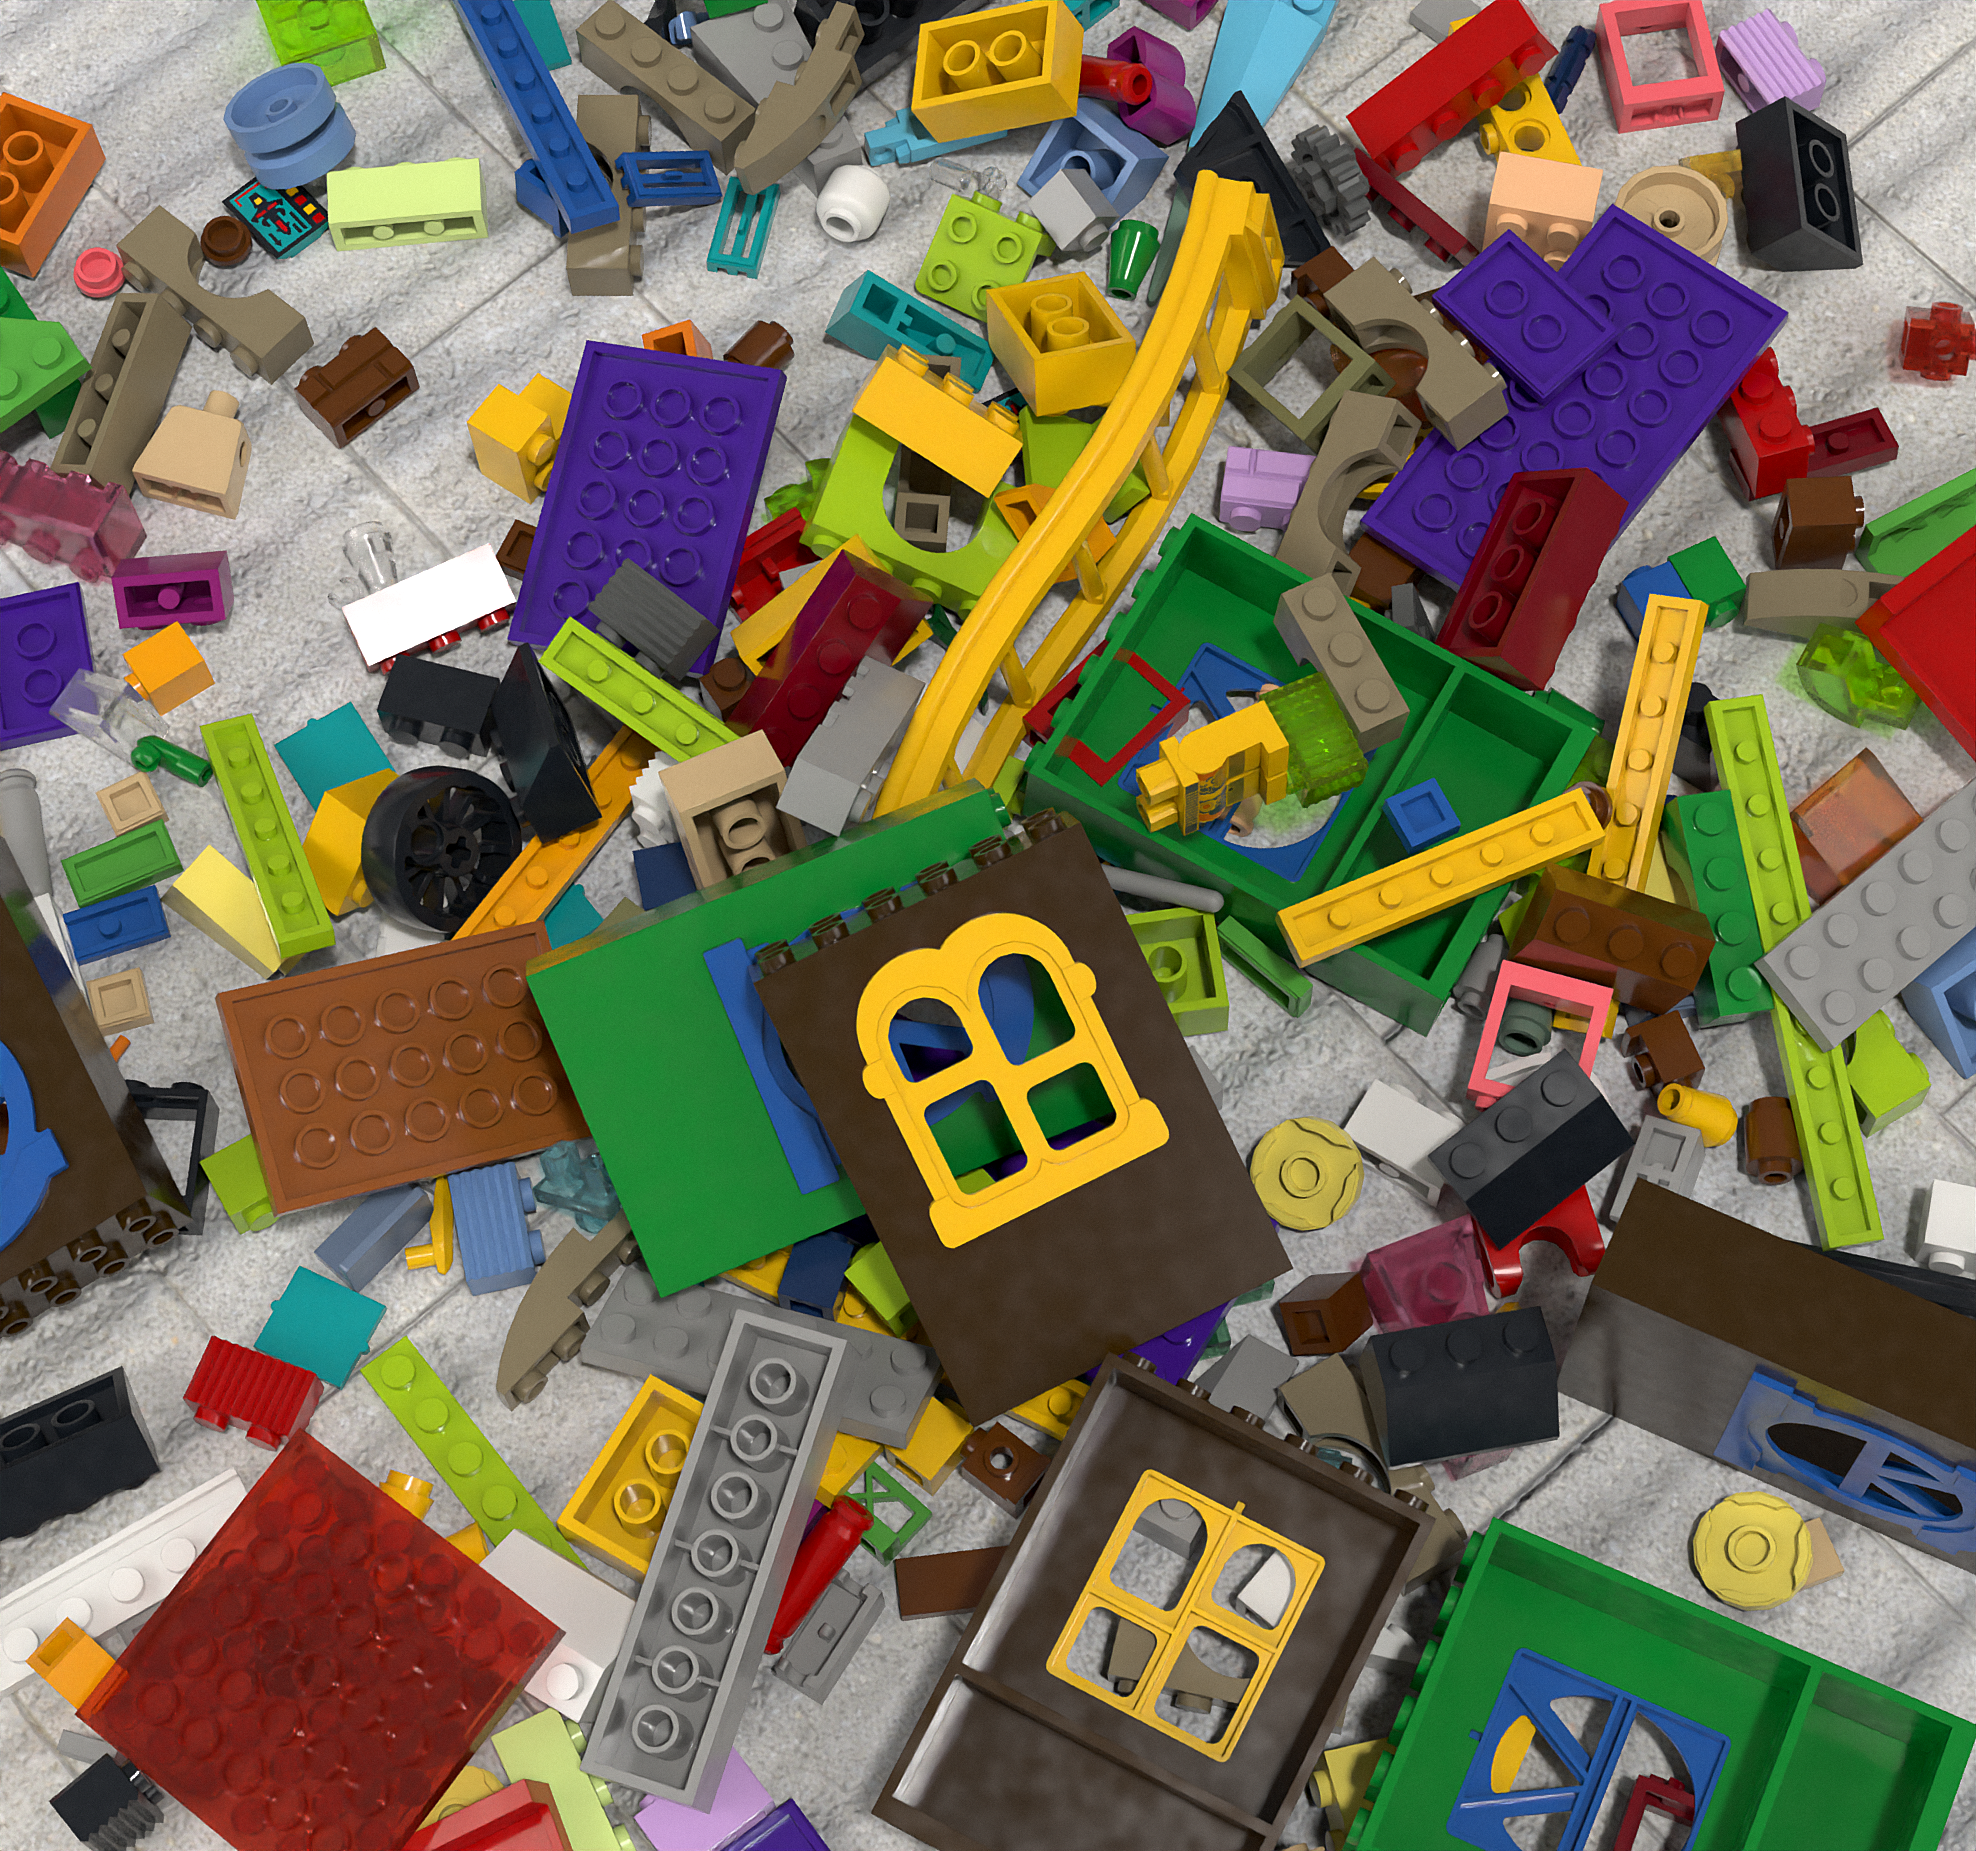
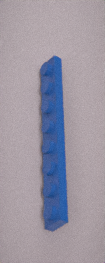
(540, 113)

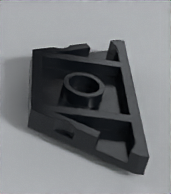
(1241, 151)

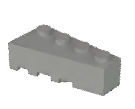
(752, 52)
(853, 749)

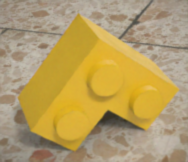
(520, 435)
(336, 841)

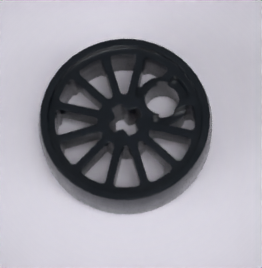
(437, 846)

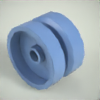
(290, 126)

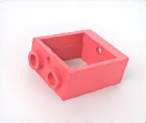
(1662, 102)
(1542, 989)

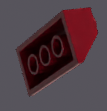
(1533, 574)
(847, 617)

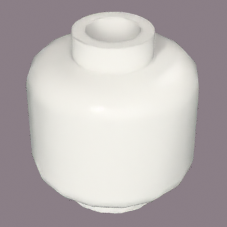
(852, 203)

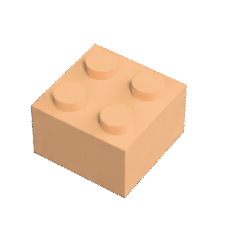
(1543, 204)

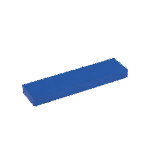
(117, 925)

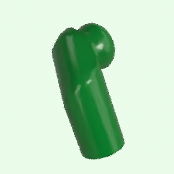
(156, 751)

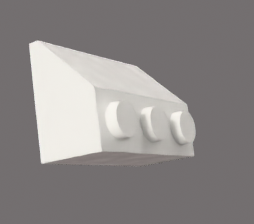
(581, 1605)

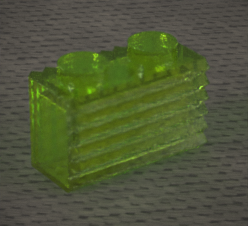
(1321, 746)

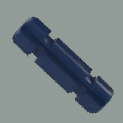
(1569, 65)

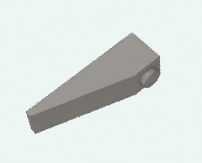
(1242, 1378)

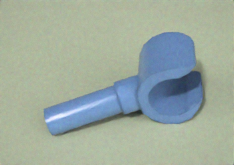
(680, 26)

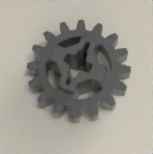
(1331, 180)

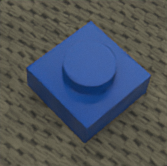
(1421, 816)

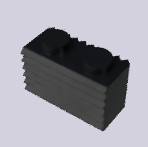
(110, 1805)

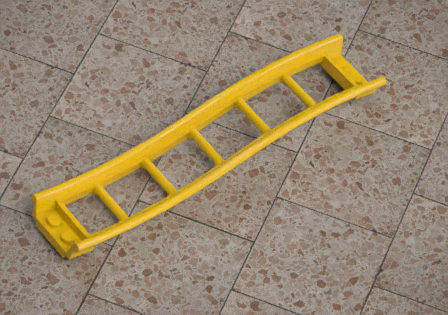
(1227, 234)

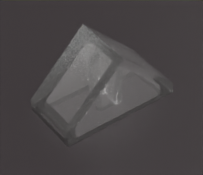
(108, 713)

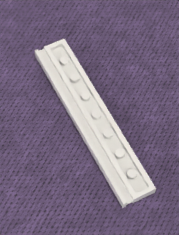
(114, 1576)

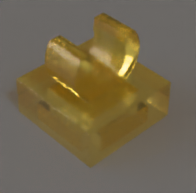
(1715, 166)

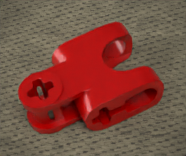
(1568, 1225)

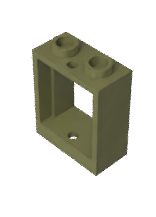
(1278, 343)

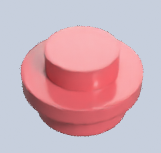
(98, 272)

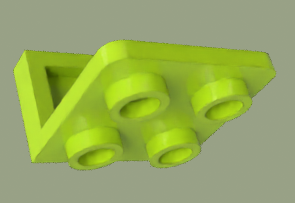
(979, 251)
(1053, 447)

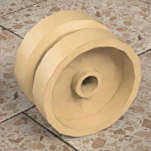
(1679, 206)

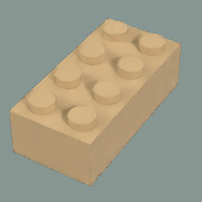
(729, 810)

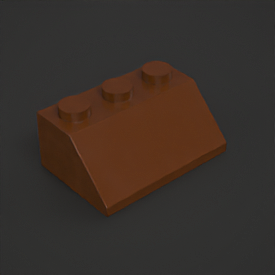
(1613, 939)

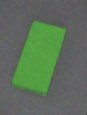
(123, 864)
(1264, 967)

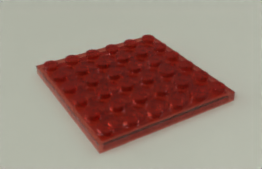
(319, 1666)

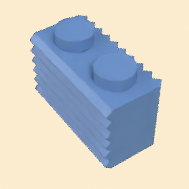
(495, 1228)

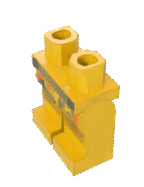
(1213, 770)

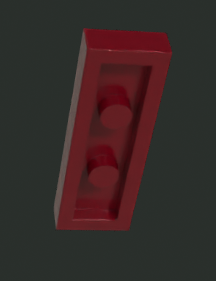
(1412, 212)
(1840, 447)

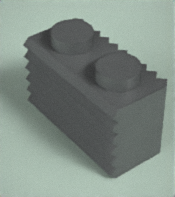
(653, 620)

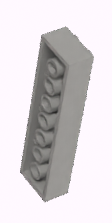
(722, 1561)

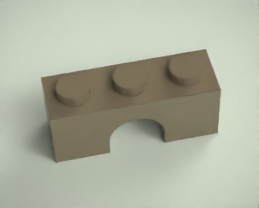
(1325, 631)

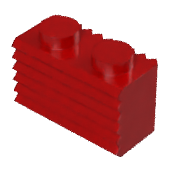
(252, 1394)

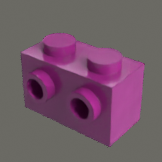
(173, 589)

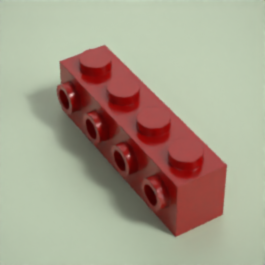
(1451, 85)
(1765, 429)

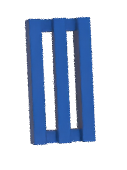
(678, 191)

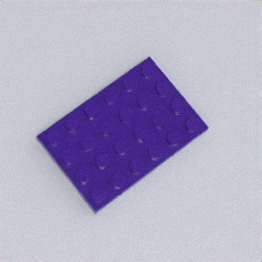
(652, 470)

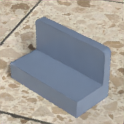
(375, 1234)

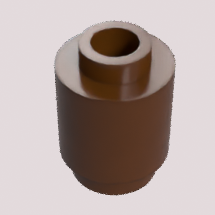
(763, 346)
(1772, 1141)

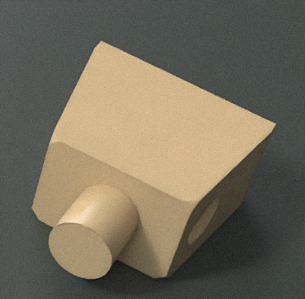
(198, 458)

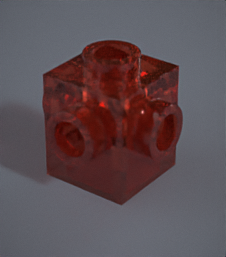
(1921, 337)

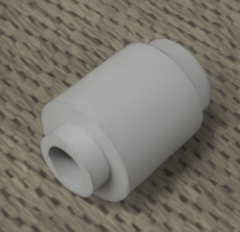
(1480, 977)

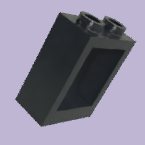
(185, 1103)

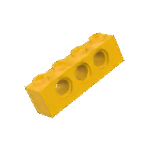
(1531, 124)

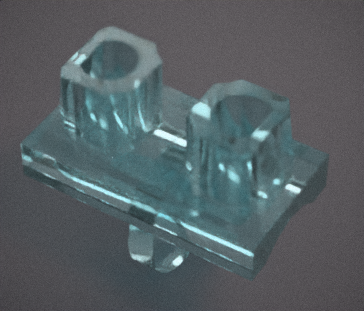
(577, 1186)

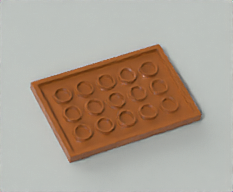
(398, 1069)

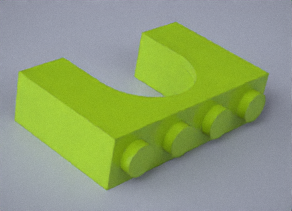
(853, 504)

